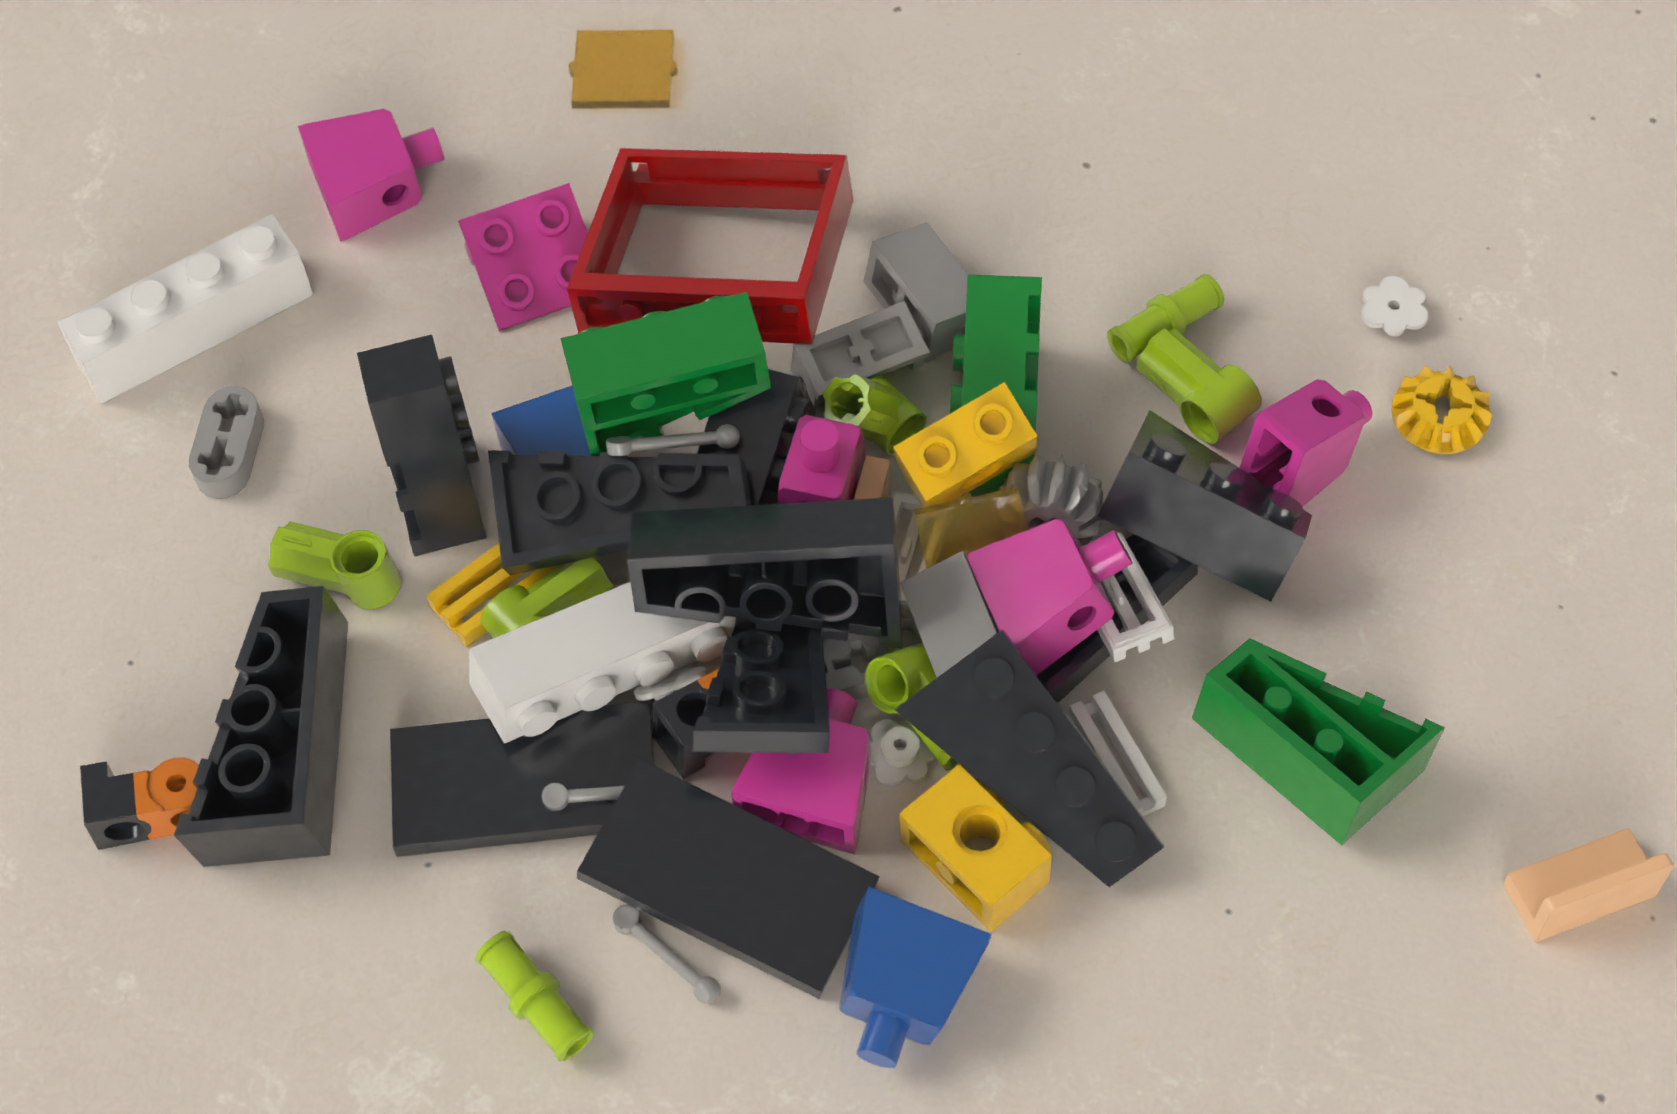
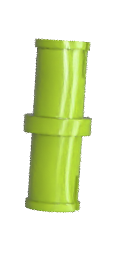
(1165, 312)
(534, 995)

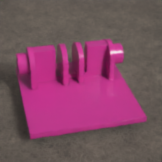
(526, 254)

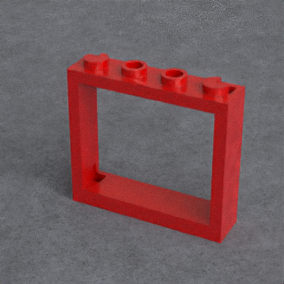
(713, 179)

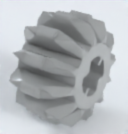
(1059, 493)

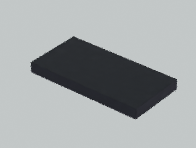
(470, 790)
(727, 878)

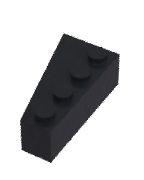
(773, 565)
(277, 741)

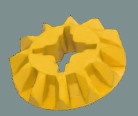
(1415, 411)

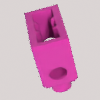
(367, 167)
(1306, 439)
(822, 462)
(1048, 587)
(813, 792)

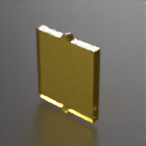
(622, 69)
(968, 523)

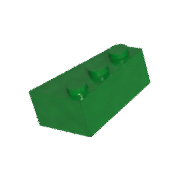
(999, 347)
(664, 367)
(1312, 740)

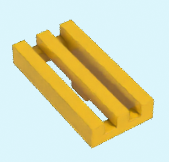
(472, 587)

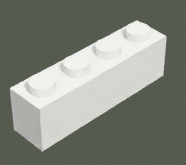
(186, 308)
(583, 660)

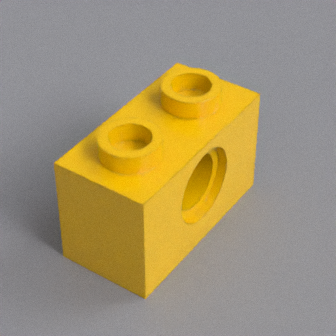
(966, 447)
(988, 881)

